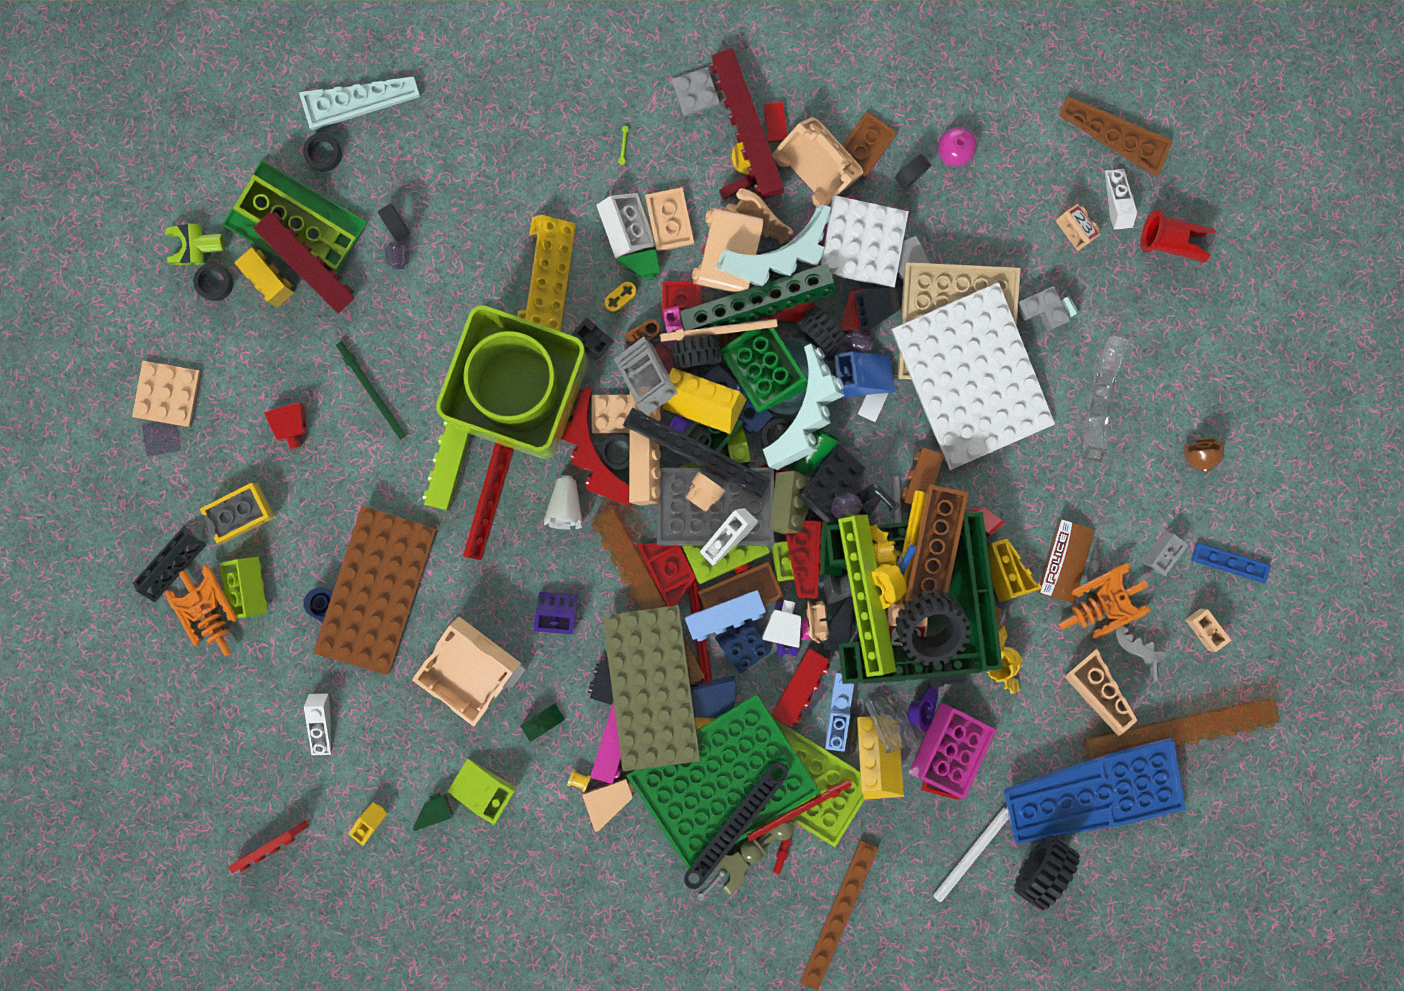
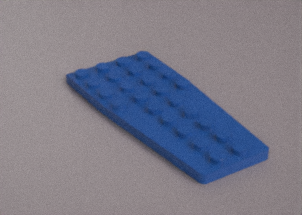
(1098, 793)

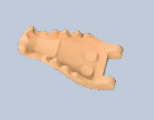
(754, 206)

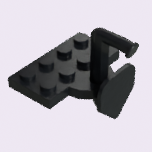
(838, 477)

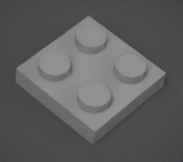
(695, 92)

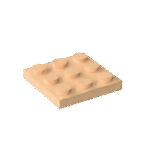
(166, 393)

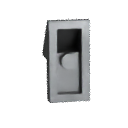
(837, 589)

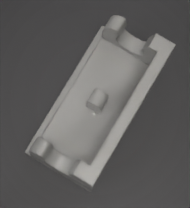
(1165, 553)

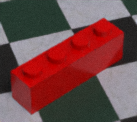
(800, 687)

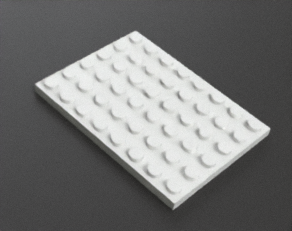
(973, 376)

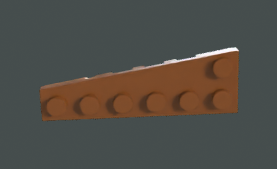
(1127, 139)

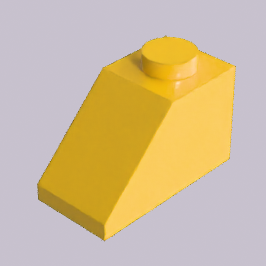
(368, 823)

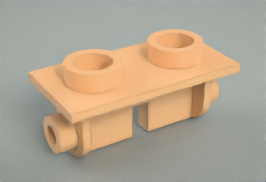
(817, 630)

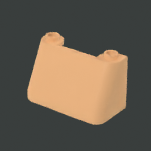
(818, 160)
(727, 232)

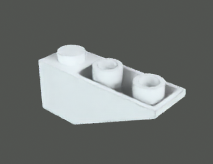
(1120, 199)
(318, 723)

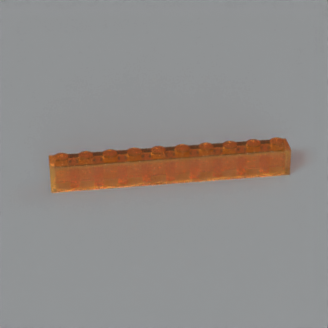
(636, 573)
(1188, 728)

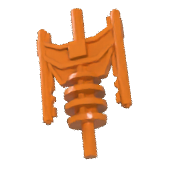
(1111, 600)
(201, 605)

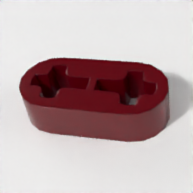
(732, 188)

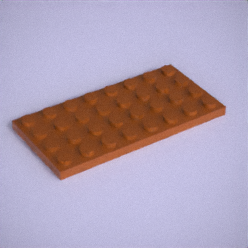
(374, 590)

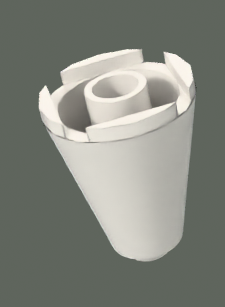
(564, 505)

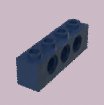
(753, 424)

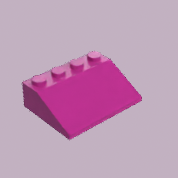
(952, 751)

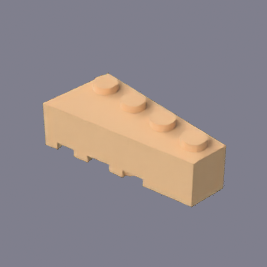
(1098, 688)

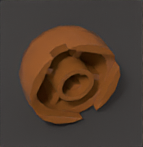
(1207, 454)

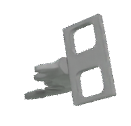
(1144, 651)

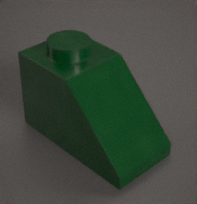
(542, 722)
(434, 811)

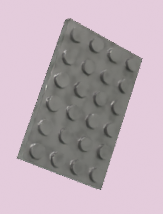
(688, 525)

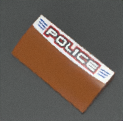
(1066, 560)

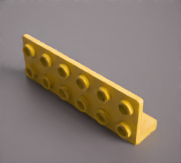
(549, 271)

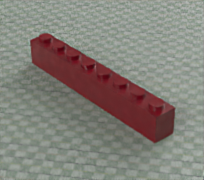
(747, 123)

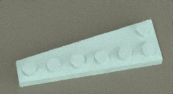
(344, 103)

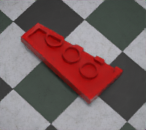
(804, 558)
(271, 847)

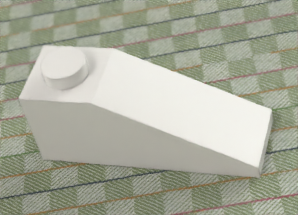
(729, 535)

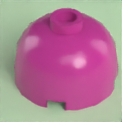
(957, 147)

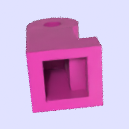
(673, 320)

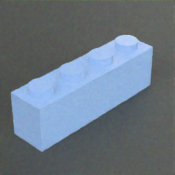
(725, 614)

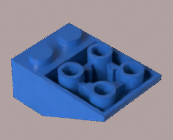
(863, 373)

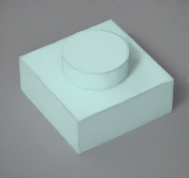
(1069, 306)

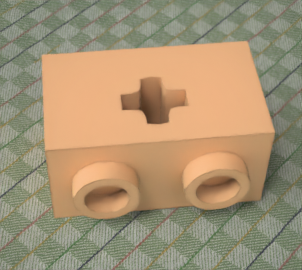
(1208, 630)

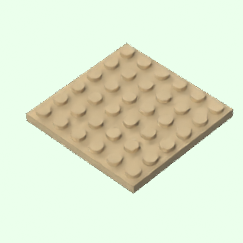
(936, 285)

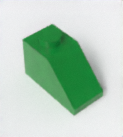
(642, 264)

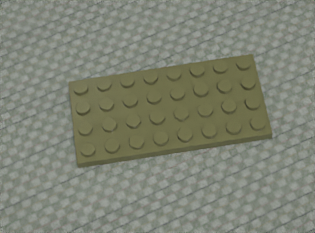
(651, 688)

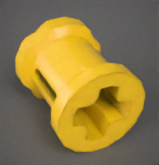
(579, 780)

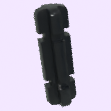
(852, 734)

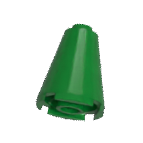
(824, 444)

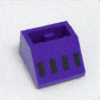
(556, 613)

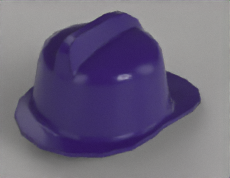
(922, 709)

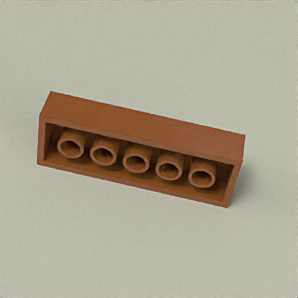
(936, 541)

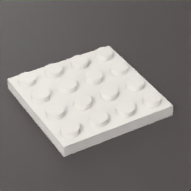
(864, 241)

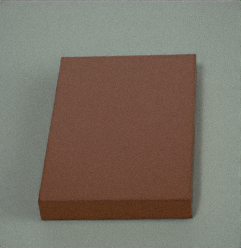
(869, 142)

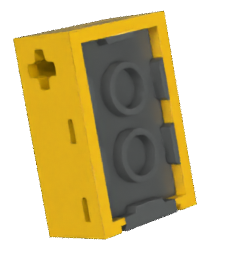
(237, 513)

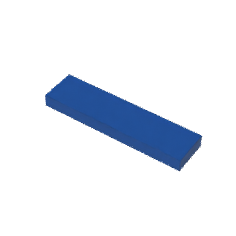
(1230, 562)

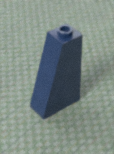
(713, 697)

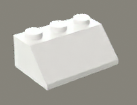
(626, 224)

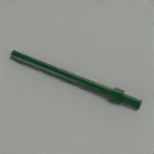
(350, 360)

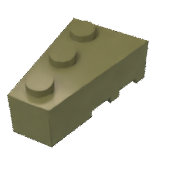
(787, 508)

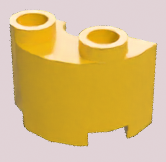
(891, 582)

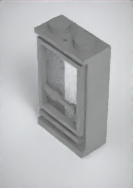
(645, 376)

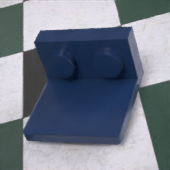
(743, 645)

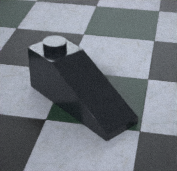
(839, 626)

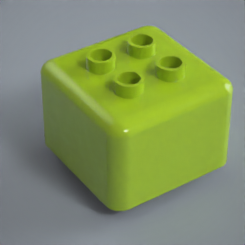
(485, 389)

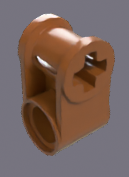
(641, 331)

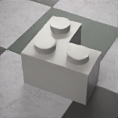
(1047, 305)

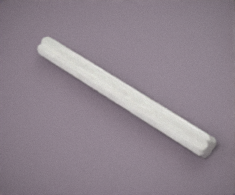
(971, 855)

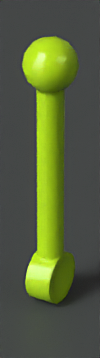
(621, 160)

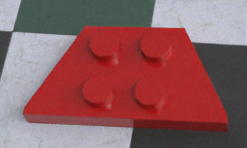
(669, 570)

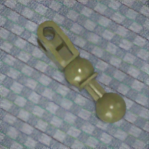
(749, 853)

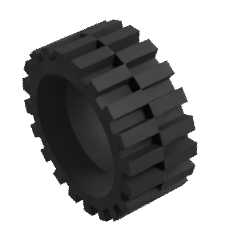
(941, 645)
(1047, 872)

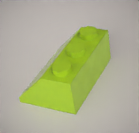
(244, 586)

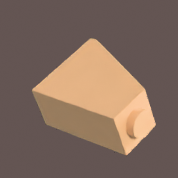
(607, 801)

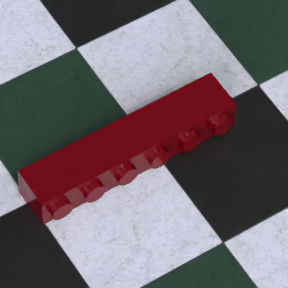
(301, 259)

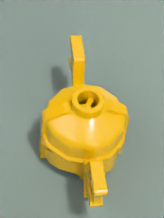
(884, 550)
(1011, 664)

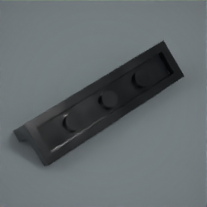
(163, 560)

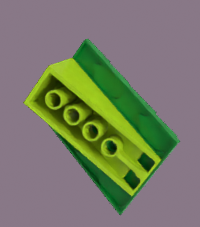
(313, 217)

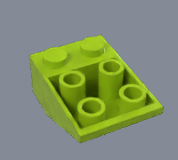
(481, 791)

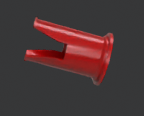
(1172, 236)

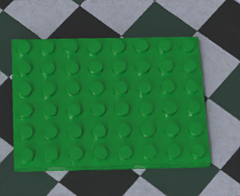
(699, 796)

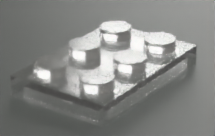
(890, 720)

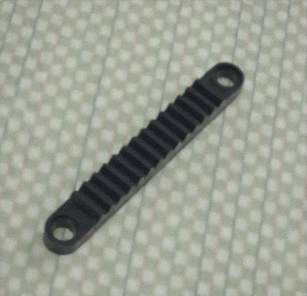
(735, 825)

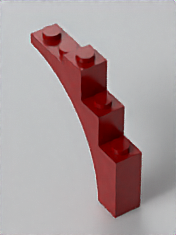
(577, 433)

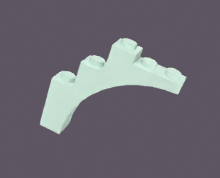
(783, 260)
(813, 415)

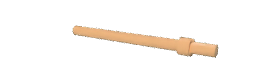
(680, 334)

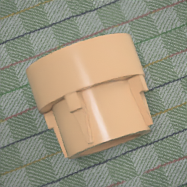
(704, 492)

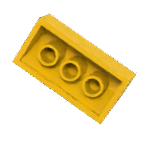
(705, 401)
(879, 771)

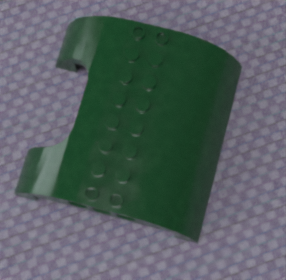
(969, 585)

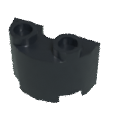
(593, 338)

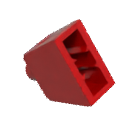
(288, 423)

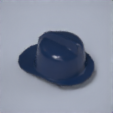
(317, 602)

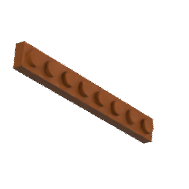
(839, 915)

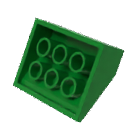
(764, 367)

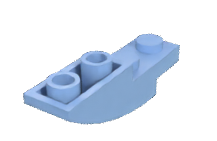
(839, 714)

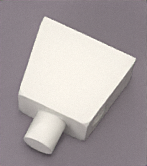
(784, 626)

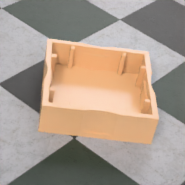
(466, 671)

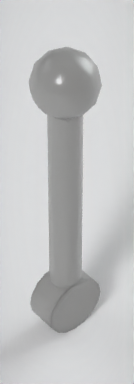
(701, 896)

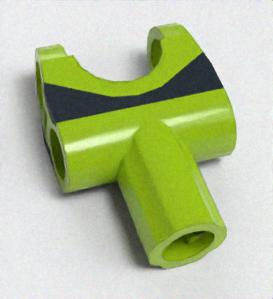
(193, 244)

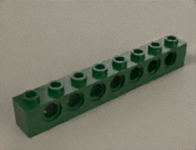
(749, 298)

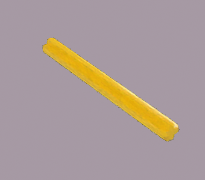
(912, 530)

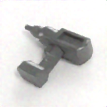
(1095, 567)

